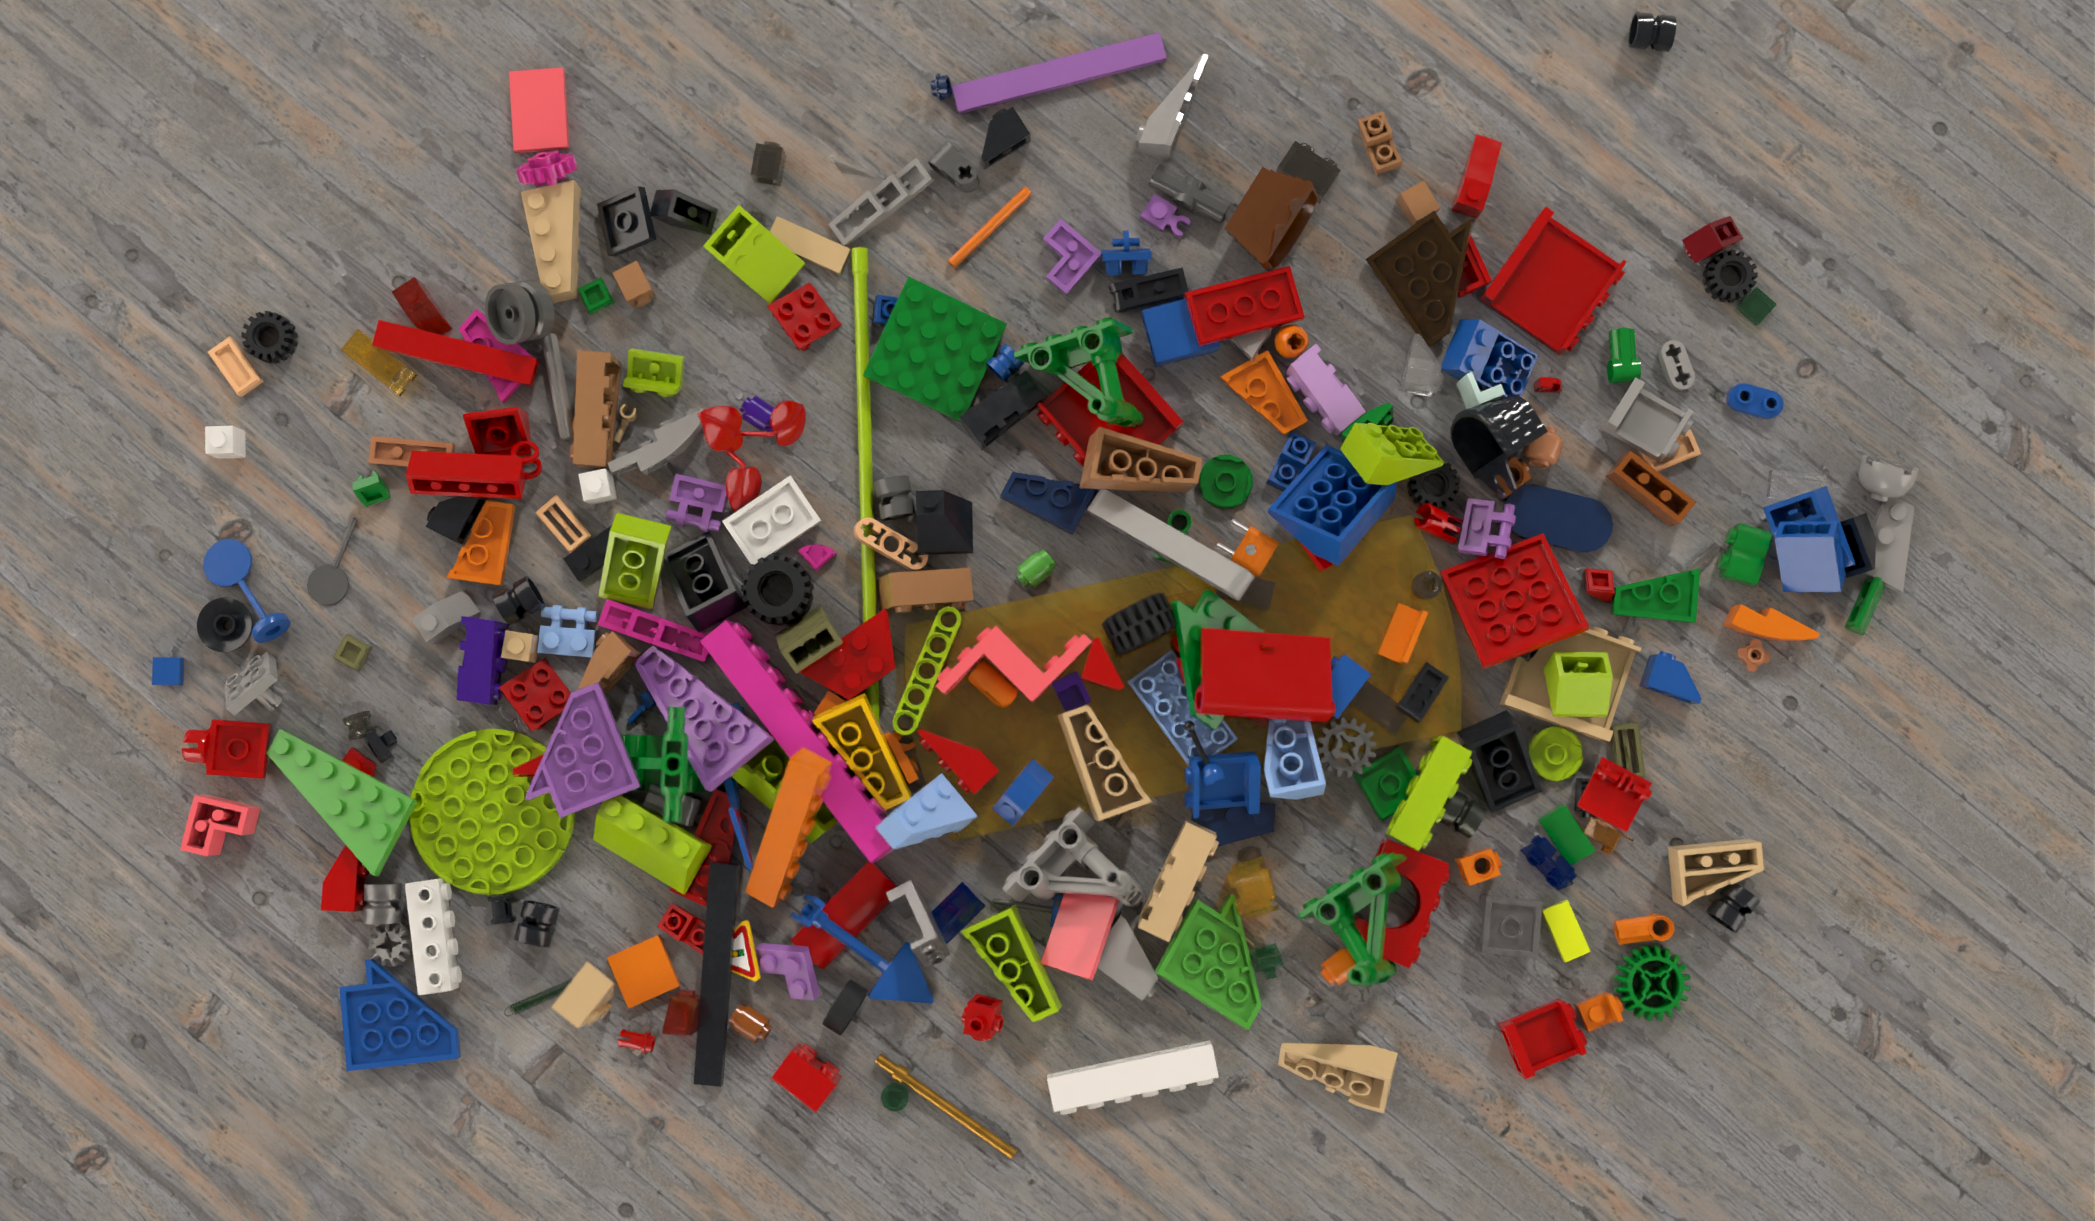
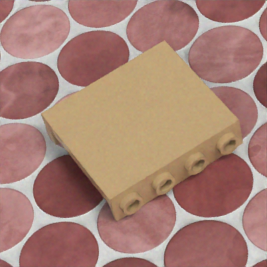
(1528, 691)

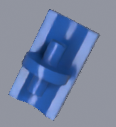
(1138, 256)

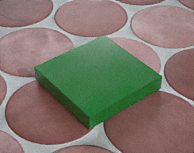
(1386, 781)

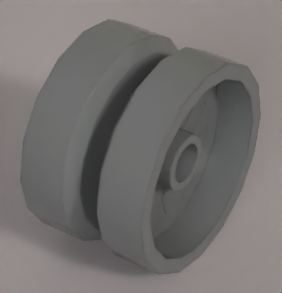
(519, 311)

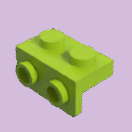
(654, 372)

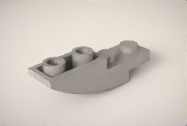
(672, 439)

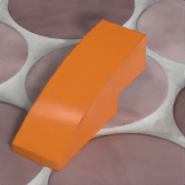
(1767, 625)

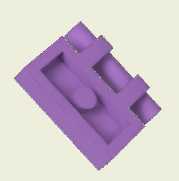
(699, 494)
(1478, 526)

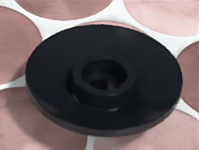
(212, 624)

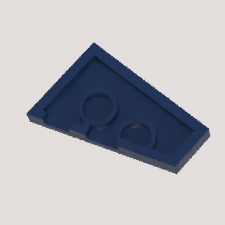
(1050, 500)

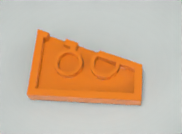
(487, 548)

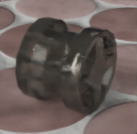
(1421, 588)
(358, 725)

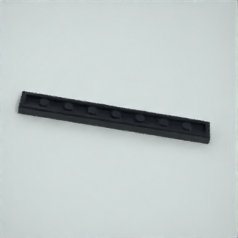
(716, 974)

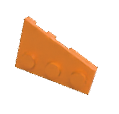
(1266, 392)

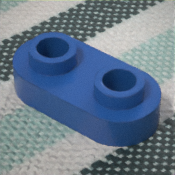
(1756, 401)

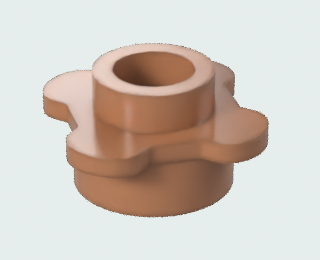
(1745, 655)

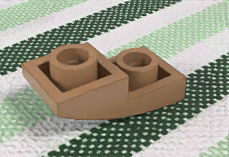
(1379, 143)

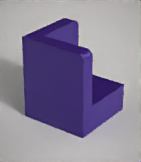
(1071, 692)

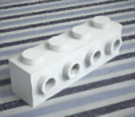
(433, 936)

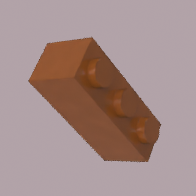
(1650, 489)

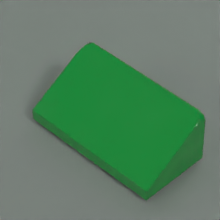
(1865, 605)
(1566, 834)

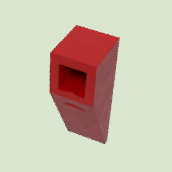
(966, 762)
(344, 884)

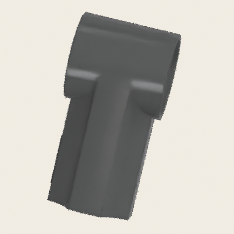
(689, 807)

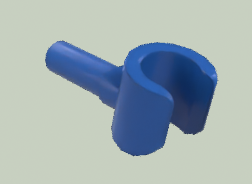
(648, 702)

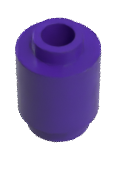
(757, 413)

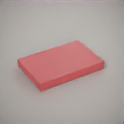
(539, 110)
(1080, 933)

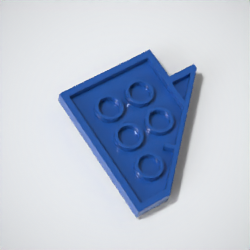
(392, 1025)

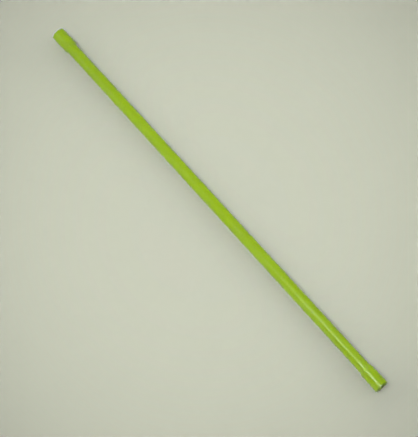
(860, 273)

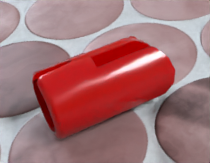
(1436, 521)

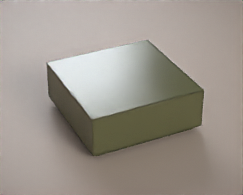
(352, 652)

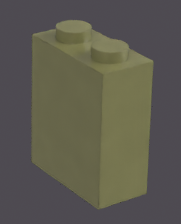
(808, 639)

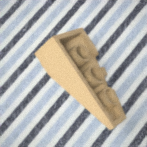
(1354, 1070)

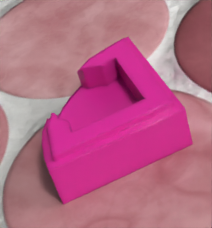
(817, 555)

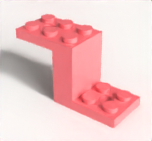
(1012, 663)

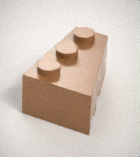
(925, 589)

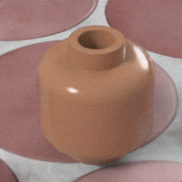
(1544, 450)

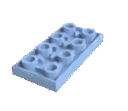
(1166, 699)

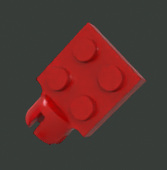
(230, 748)

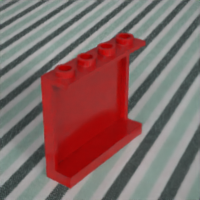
(1552, 283)
(1075, 423)

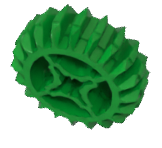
(1660, 975)

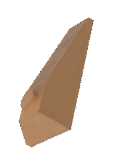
(609, 661)

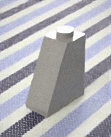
(1126, 961)

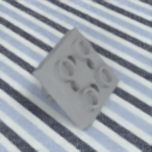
(252, 684)

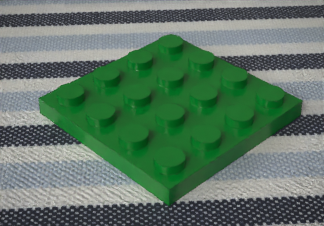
(934, 349)

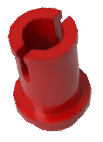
(638, 1041)

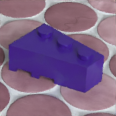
(482, 661)

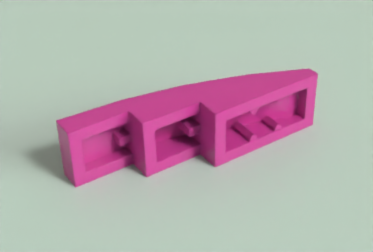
(653, 630)

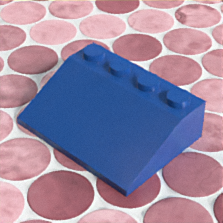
(1331, 506)

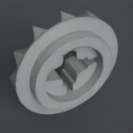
(400, 953)

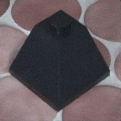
(943, 523)
(1861, 543)

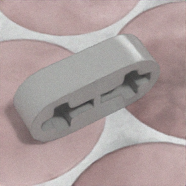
(1670, 368)

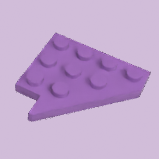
(585, 756)

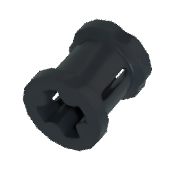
(502, 908)

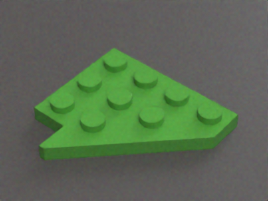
(1214, 962)

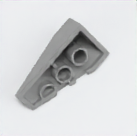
(1167, 120)

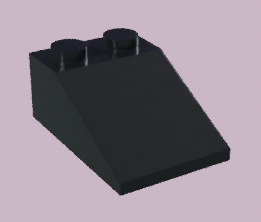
(703, 582)
(1500, 761)

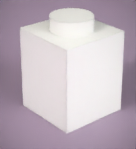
(225, 442)
(597, 486)

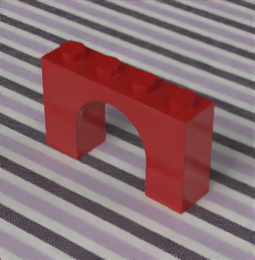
(1426, 877)

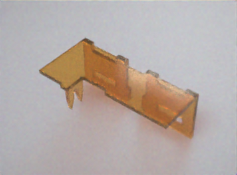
(1606, 836)

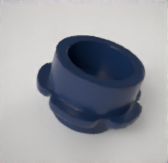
(941, 87)

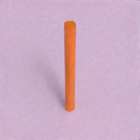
(989, 227)

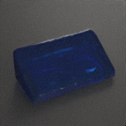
(957, 911)

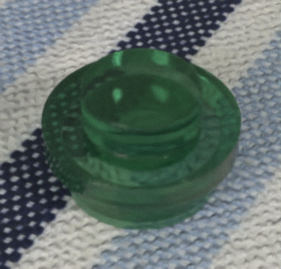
(894, 1097)

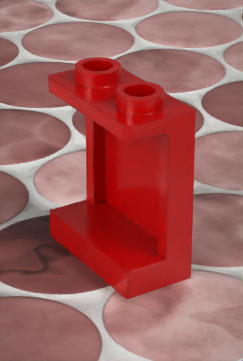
(1543, 1037)

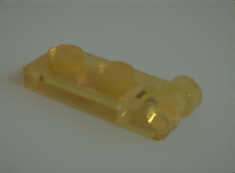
(378, 362)

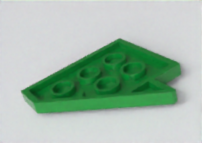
(1208, 613)

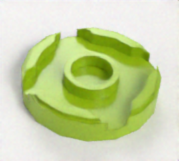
(1555, 753)

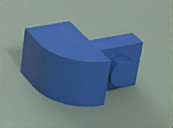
(1022, 792)

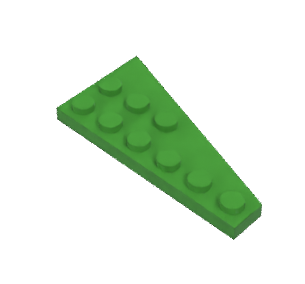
(353, 803)

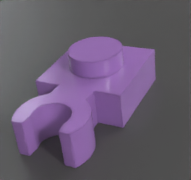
(1161, 213)

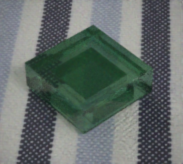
(1756, 306)

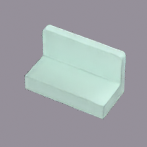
(1471, 394)

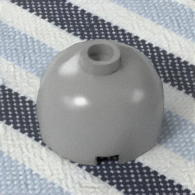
(1886, 477)

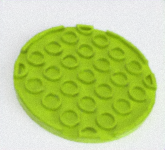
(476, 819)

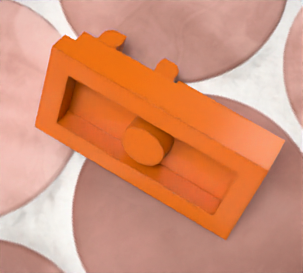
(907, 766)

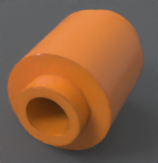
(1337, 966)

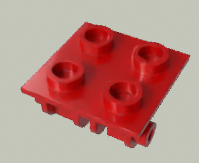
(804, 316)
(537, 694)
(1614, 794)

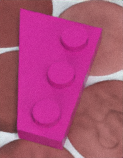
(477, 331)

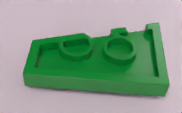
(1660, 598)

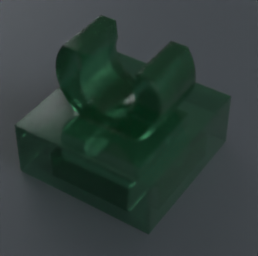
(1266, 959)

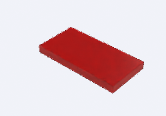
(1244, 306)

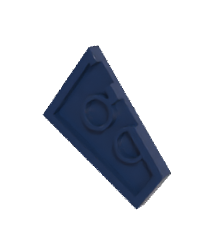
(1236, 824)

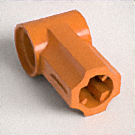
(1641, 929)

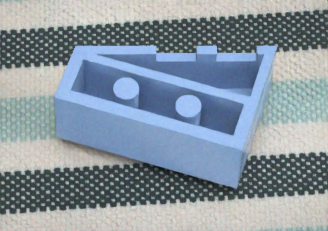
(927, 814)

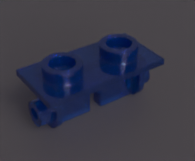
(1557, 872)

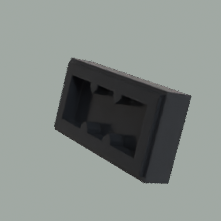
(1422, 692)

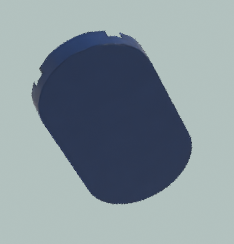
(1563, 517)

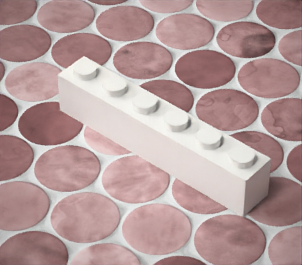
(1132, 1076)

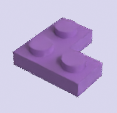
(1076, 255)
(794, 964)

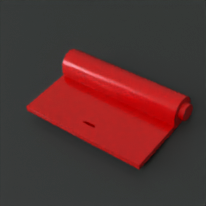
(1257, 682)

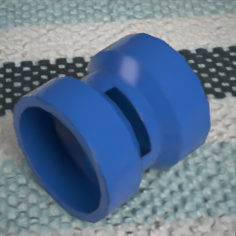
(1004, 363)

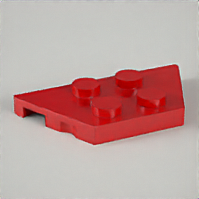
(859, 660)

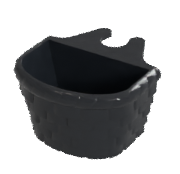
(1491, 434)

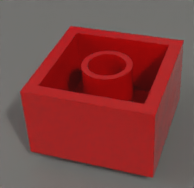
(807, 1076)

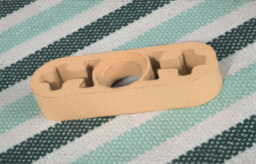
(876, 528)

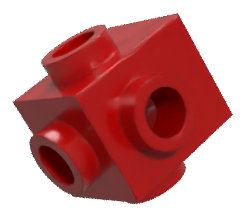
(982, 1017)

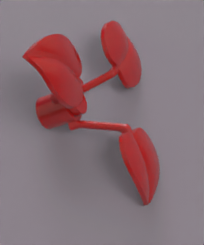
(723, 432)

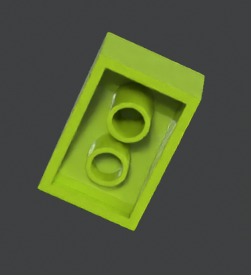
(634, 560)

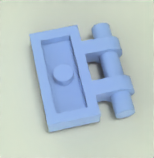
(567, 641)

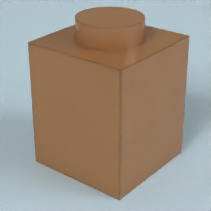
(1417, 202)
(634, 284)

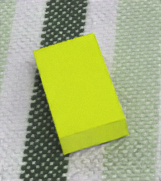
(1565, 931)

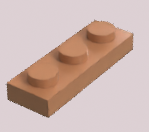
(397, 451)

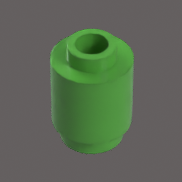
(1035, 569)

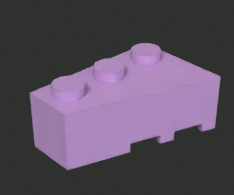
(1323, 391)

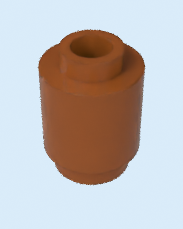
(750, 1023)

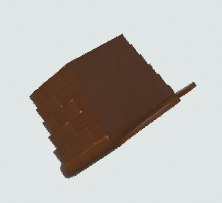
(1272, 216)

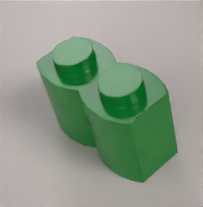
(1744, 554)

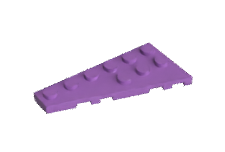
(717, 732)

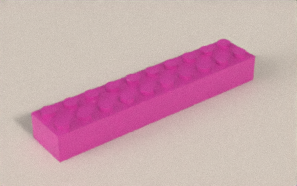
(793, 729)

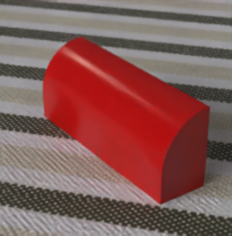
(851, 910)

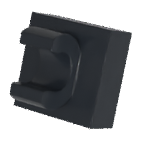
(380, 745)

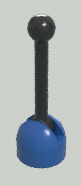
(1211, 772)

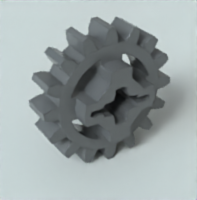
(1356, 741)

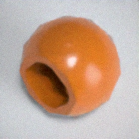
(1291, 341)

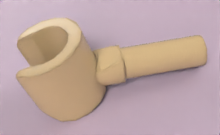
(625, 422)

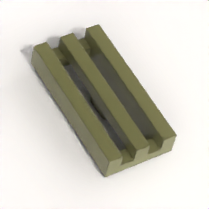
(1626, 749)

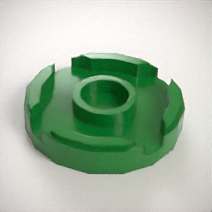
(1225, 481)

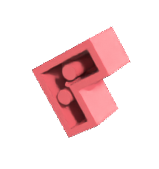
(211, 819)

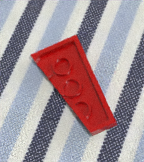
(718, 831)

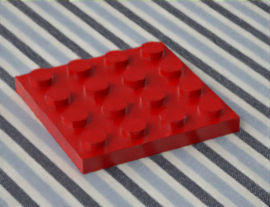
(1514, 601)

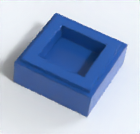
(167, 671)

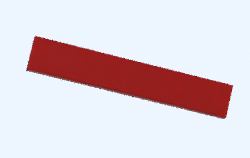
(455, 353)

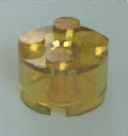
(1253, 887)

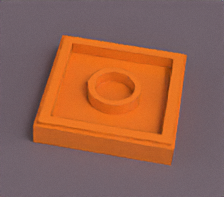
(643, 971)

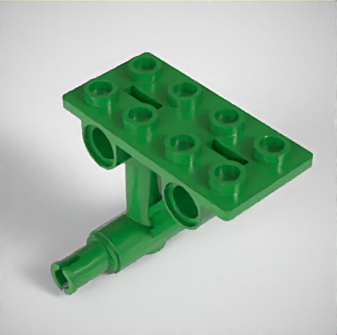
(1083, 345)
(665, 763)
(1348, 899)

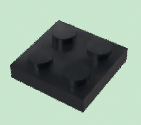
(626, 221)

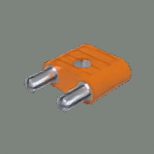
(1253, 549)

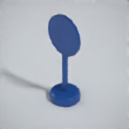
(228, 565)

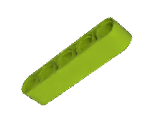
(927, 656)

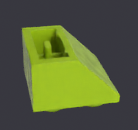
(1579, 684)

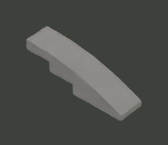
(881, 202)

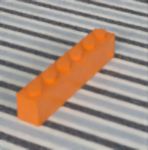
(788, 827)

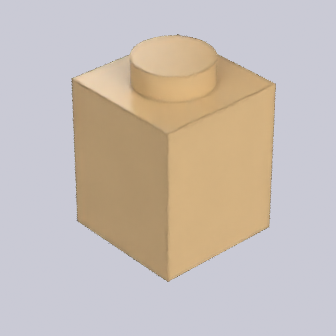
(520, 646)

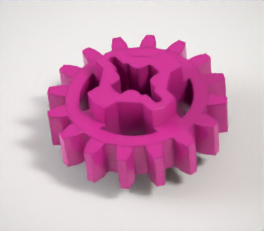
(546, 168)

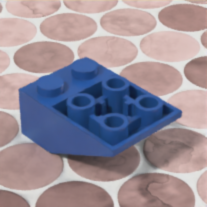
(1489, 356)
(1808, 507)

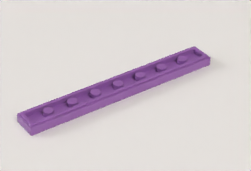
(1059, 73)

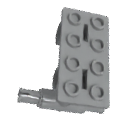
(1061, 849)

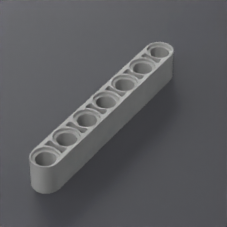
(1171, 544)

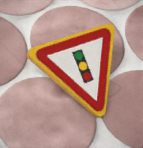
(744, 954)

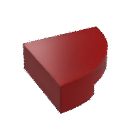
(1548, 385)

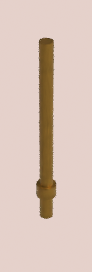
(901, 1074)

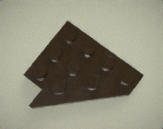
(1424, 274)

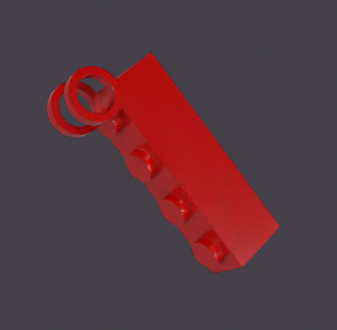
(471, 473)

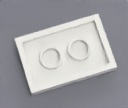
(772, 520)

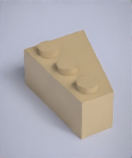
(1709, 866)
(586, 997)

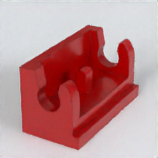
(1474, 272)

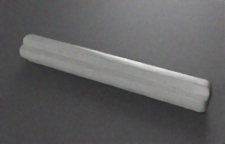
(558, 386)

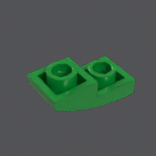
(1380, 416)

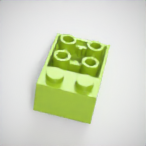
(754, 254)
(1389, 453)

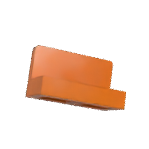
(1402, 634)

